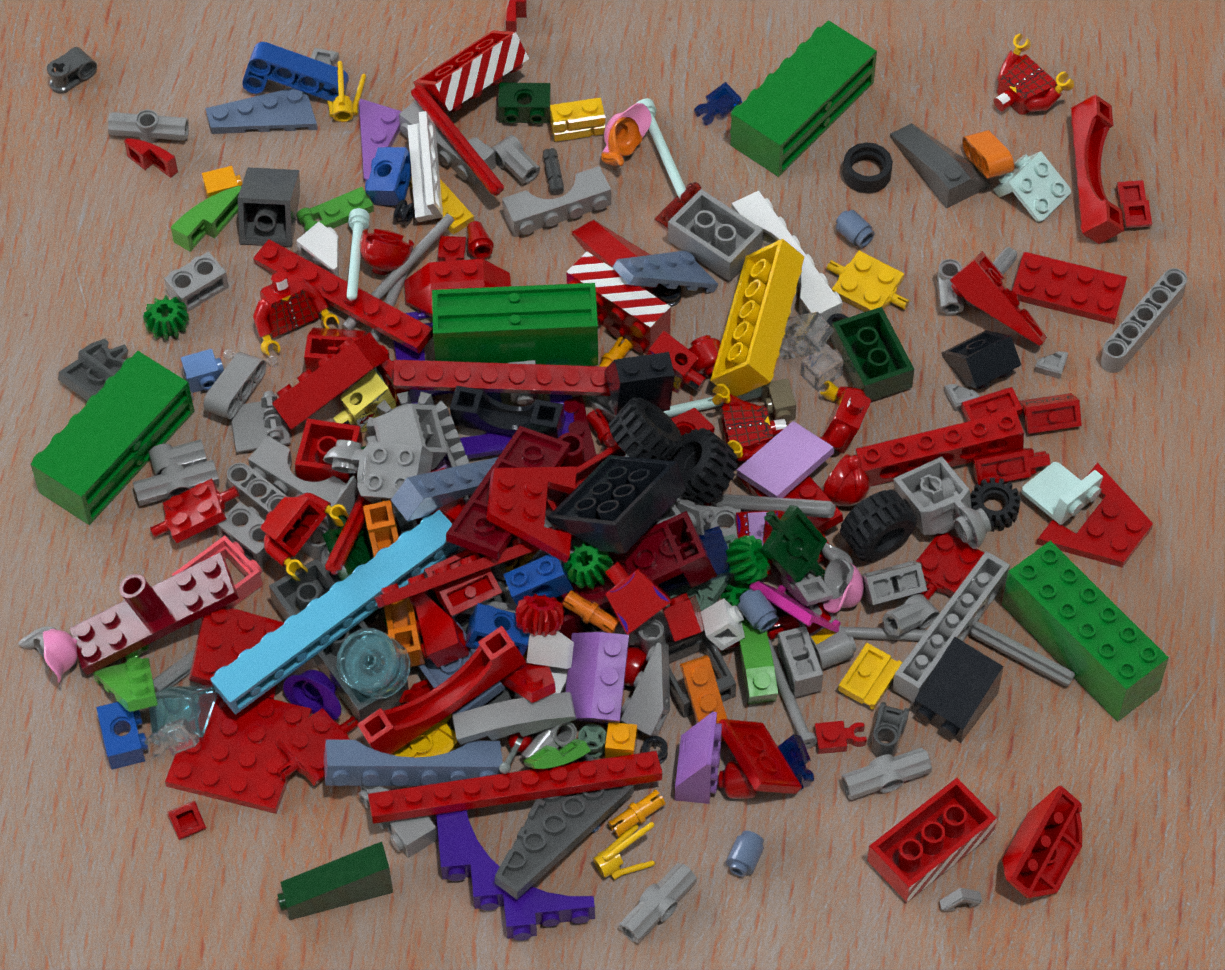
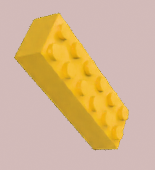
(758, 318)

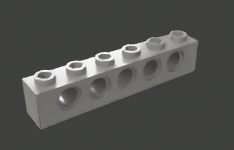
(953, 621)

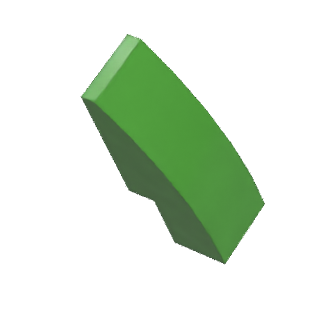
(206, 218)

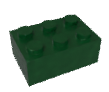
(872, 354)

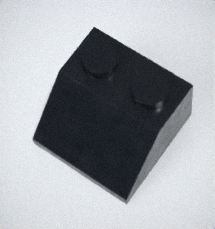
(983, 358)

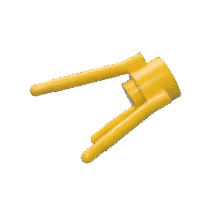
(342, 108)
(609, 860)

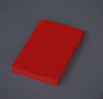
(759, 756)

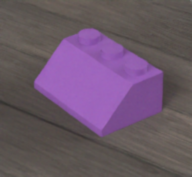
(598, 676)

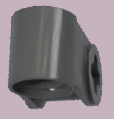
(72, 68)
(890, 727)

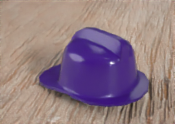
(313, 691)

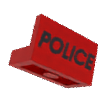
(1051, 413)

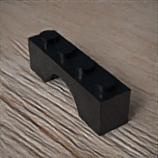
(478, 411)

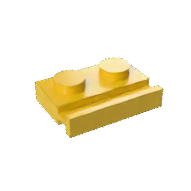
(869, 676)

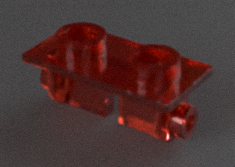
(676, 204)

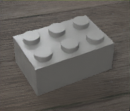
(714, 234)

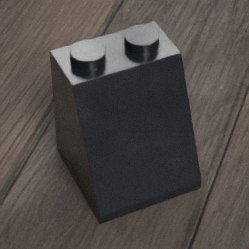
(642, 377)
(958, 690)

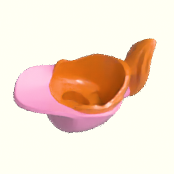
(625, 133)

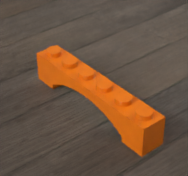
(401, 614)

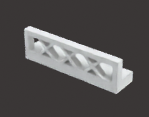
(425, 169)

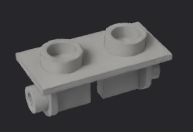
(699, 515)

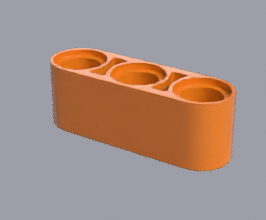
(988, 154)

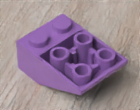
(699, 761)

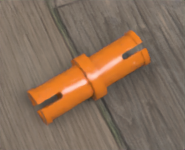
(590, 612)

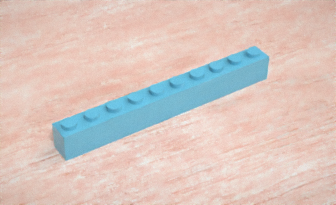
(332, 614)

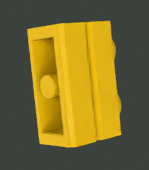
(577, 119)

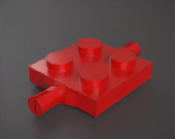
(194, 510)
(947, 564)
(306, 745)

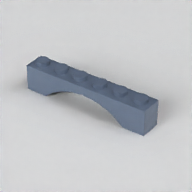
(430, 491)
(358, 765)

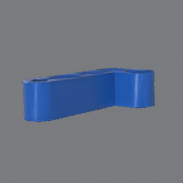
(291, 70)

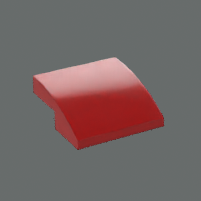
(466, 591)

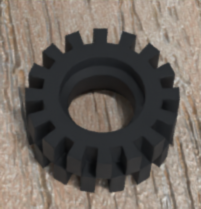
(1001, 492)

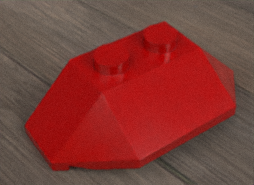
(451, 275)
(1045, 845)

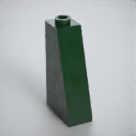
(337, 883)

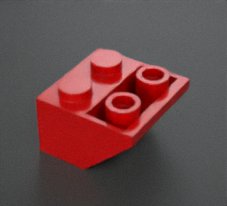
(325, 341)

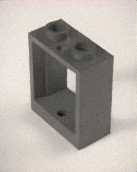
(689, 646)

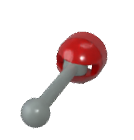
(517, 745)

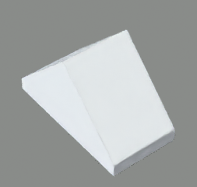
(550, 650)

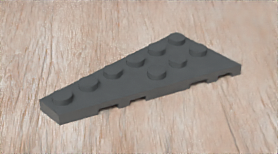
(553, 831)

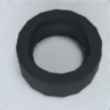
(863, 183)

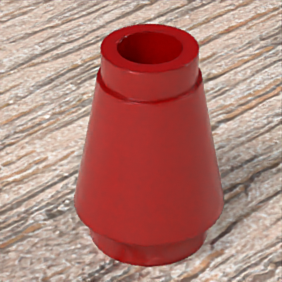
(479, 242)

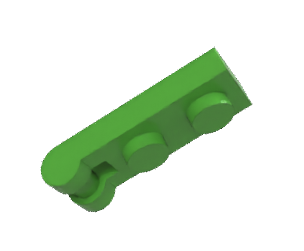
(335, 211)

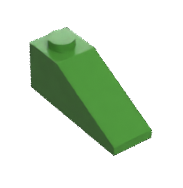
(757, 666)

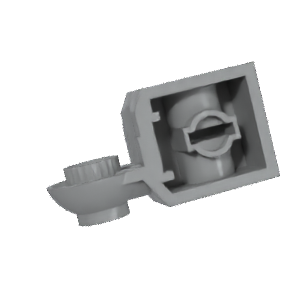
(379, 466)
(942, 502)

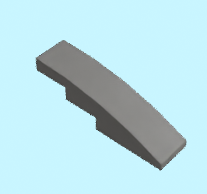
(514, 716)

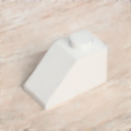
(320, 247)

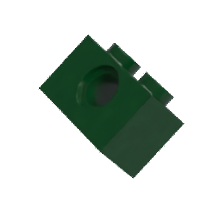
(524, 103)

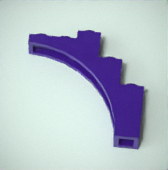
(465, 857)

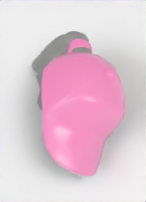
(842, 580)
(55, 647)

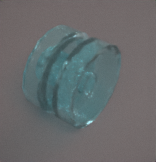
(373, 663)

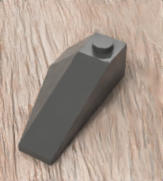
(943, 170)

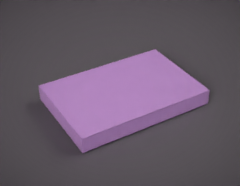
(785, 461)

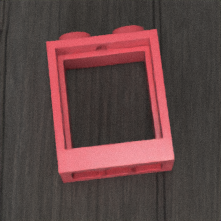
(236, 555)

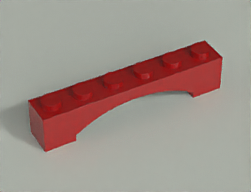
(1090, 127)
(397, 726)

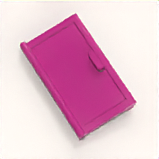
(793, 607)

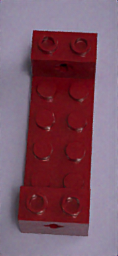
(661, 554)

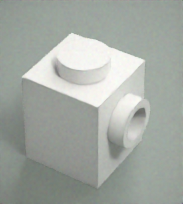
(723, 624)

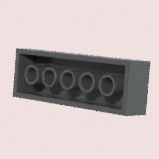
(290, 599)

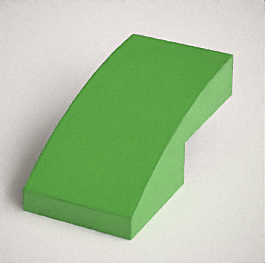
(551, 757)

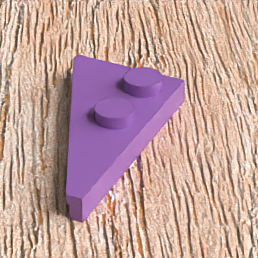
(378, 129)

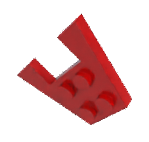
(519, 504)
(1109, 532)

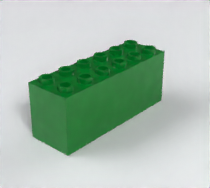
(802, 98)
(517, 324)
(112, 437)
(1084, 630)

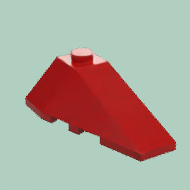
(607, 245)
(983, 286)

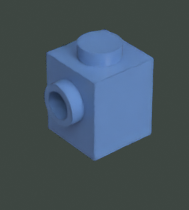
(201, 370)

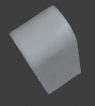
(234, 385)

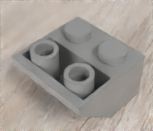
(413, 426)

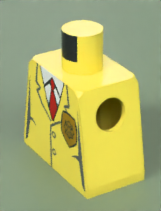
(362, 400)

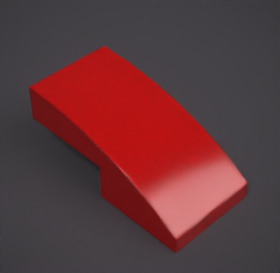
(515, 10)
(148, 154)
(1134, 204)

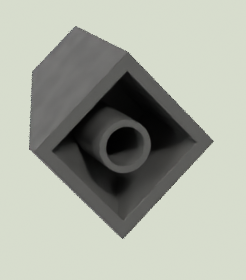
(268, 206)

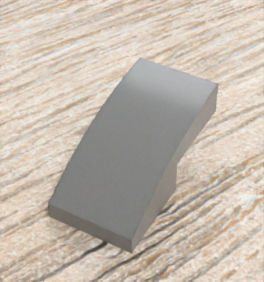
(809, 590)

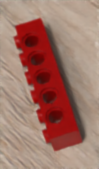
(954, 443)

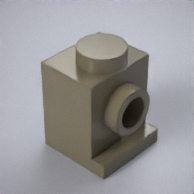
(779, 400)

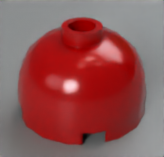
(384, 250)

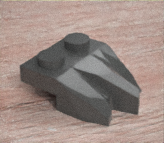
(93, 368)

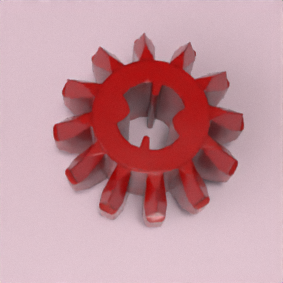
(539, 615)

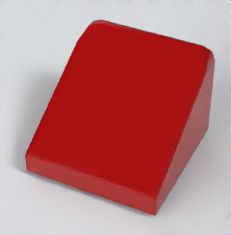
(186, 819)

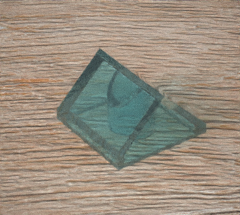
(184, 701)

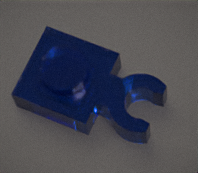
(720, 102)
(797, 756)

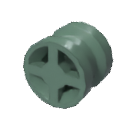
(595, 735)

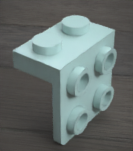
(1035, 185)
(1061, 492)

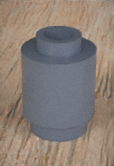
(854, 228)
(757, 610)
(745, 853)

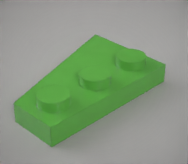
(130, 683)

